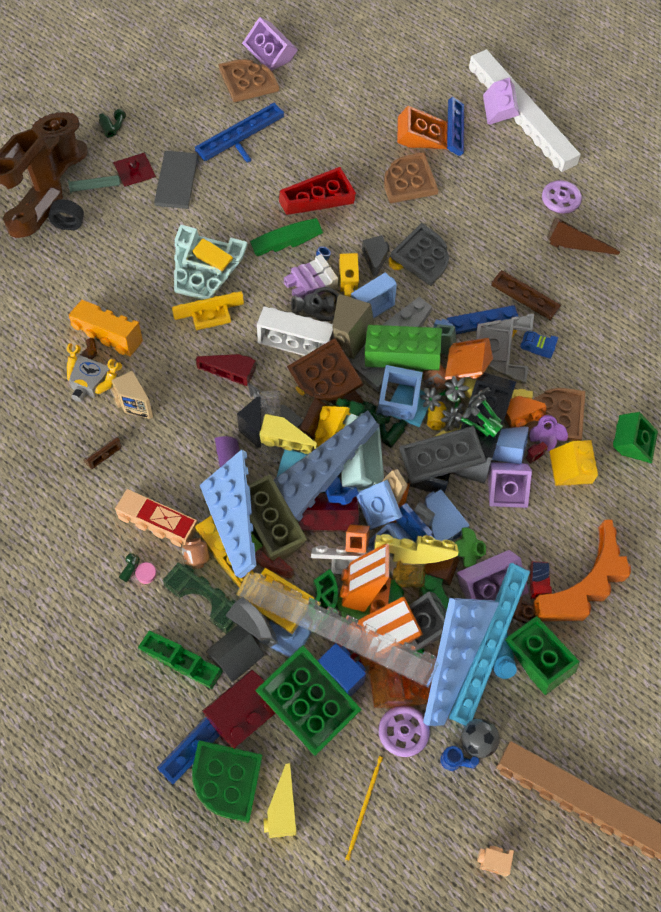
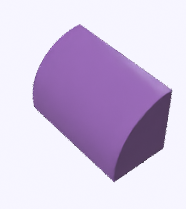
(226, 448)

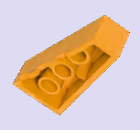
(106, 327)

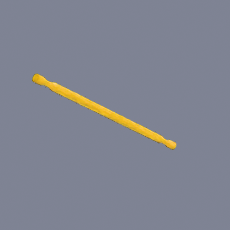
(363, 809)

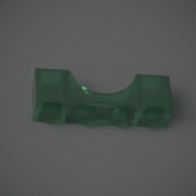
(183, 581)

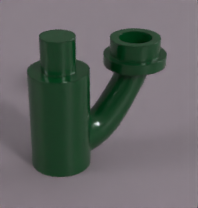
(106, 124)
(392, 436)

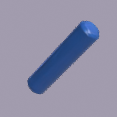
(244, 154)

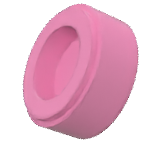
(145, 573)

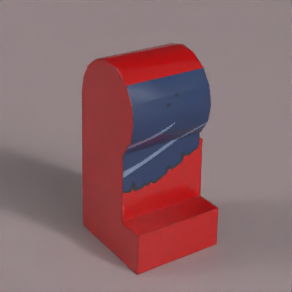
(539, 579)

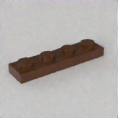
(526, 295)

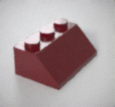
(329, 516)
(239, 710)

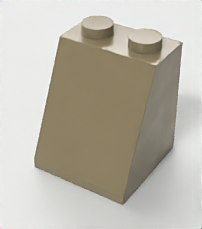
(351, 324)

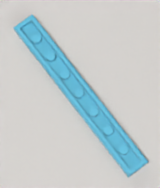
(483, 663)

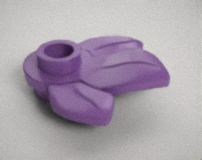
(550, 434)

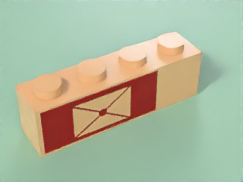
(156, 517)

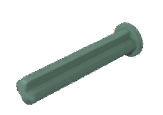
(93, 183)

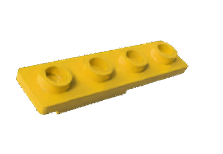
(210, 311)

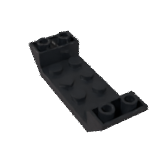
(499, 400)

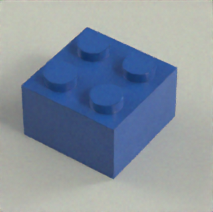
(343, 669)

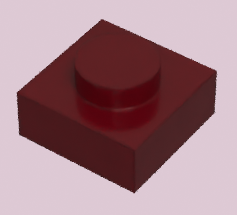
(536, 452)

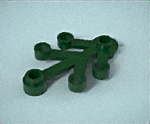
(358, 408)

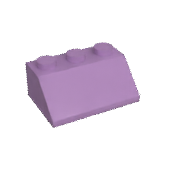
(269, 45)
(485, 578)

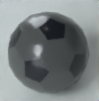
(480, 738)

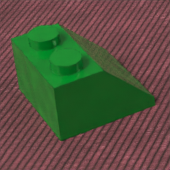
(635, 437)

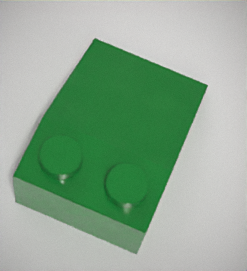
(542, 655)

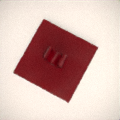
(134, 169)

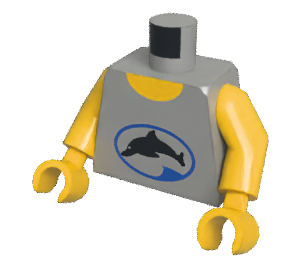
(89, 376)

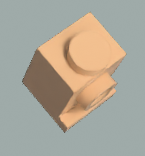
(495, 861)

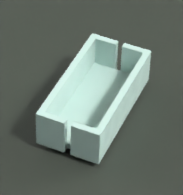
(367, 464)

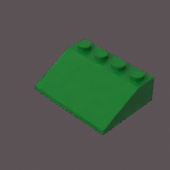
(308, 700)

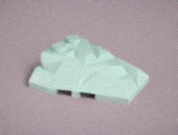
(196, 277)

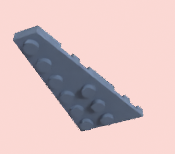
(320, 467)

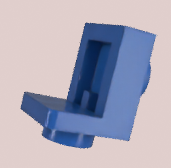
(340, 494)

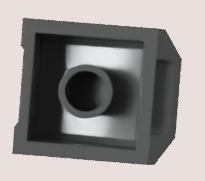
(430, 617)
(252, 621)

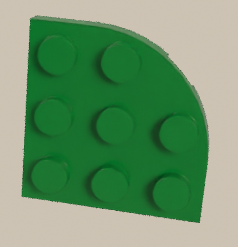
(226, 779)

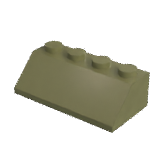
(273, 520)

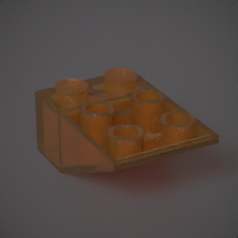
(394, 690)

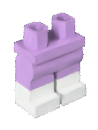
(311, 277)

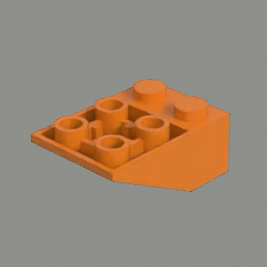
(468, 359)

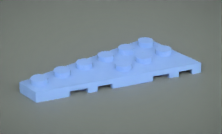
(230, 508)
(460, 640)

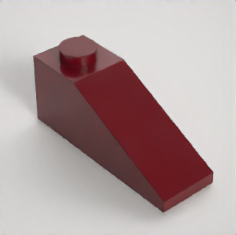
(231, 367)

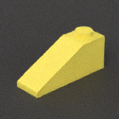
(281, 809)

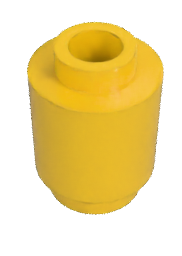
(434, 417)

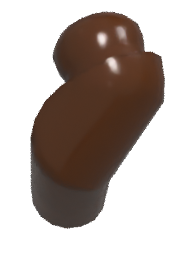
(91, 350)

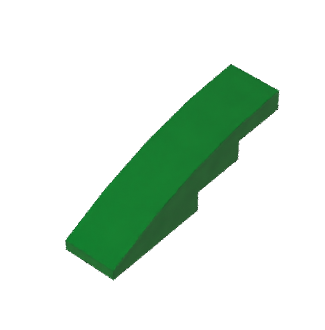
(292, 235)
(180, 659)

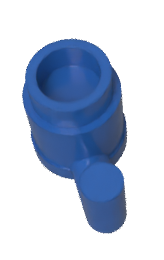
(453, 758)

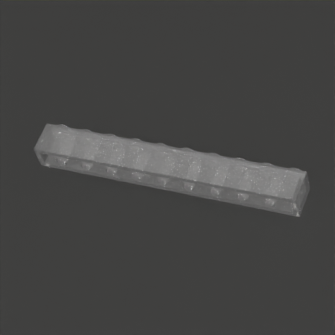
(339, 630)

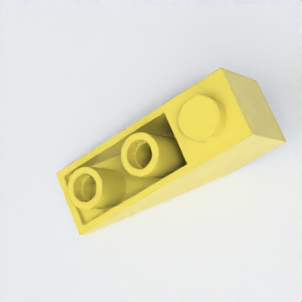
(282, 433)

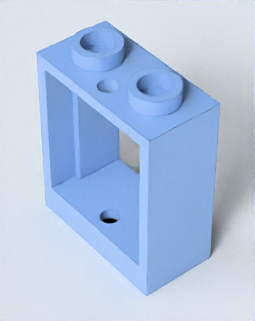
(379, 293)
(403, 377)

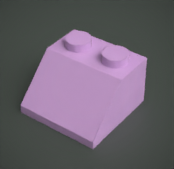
(500, 101)
(509, 484)

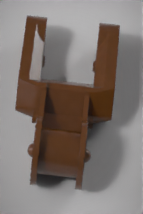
(46, 155)

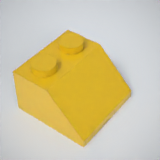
(574, 463)

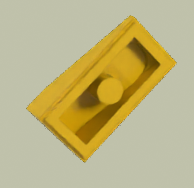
(212, 255)

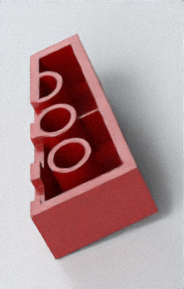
(318, 193)

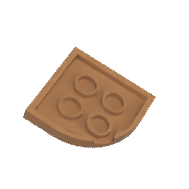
(247, 79)
(409, 179)
(566, 407)

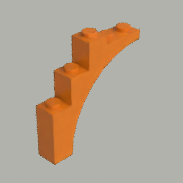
(574, 602)

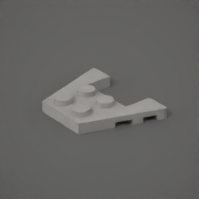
(500, 339)

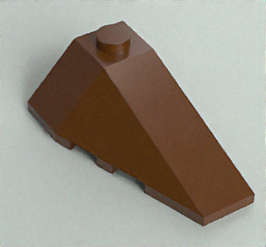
(568, 236)

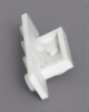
(339, 556)

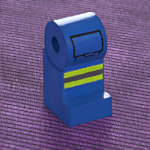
(539, 344)

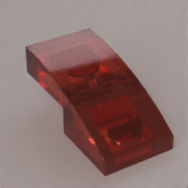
(278, 567)

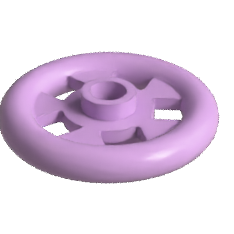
(559, 207)
(389, 742)

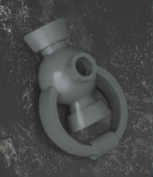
(313, 303)

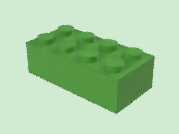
(403, 347)

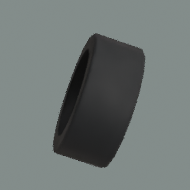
(68, 207)

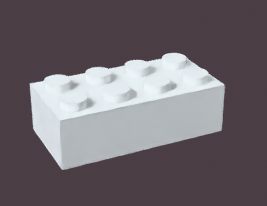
(292, 331)

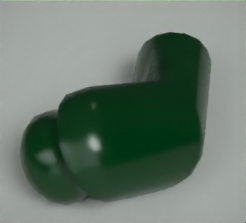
(129, 570)

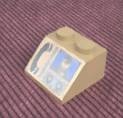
(131, 396)

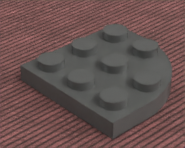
(423, 254)

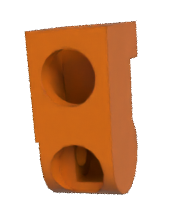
(381, 598)

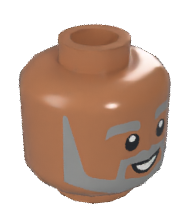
(435, 378)
(195, 553)

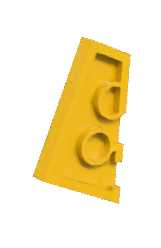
(330, 423)

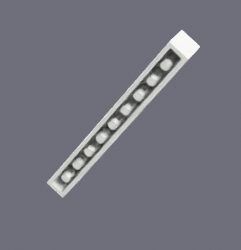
(530, 116)

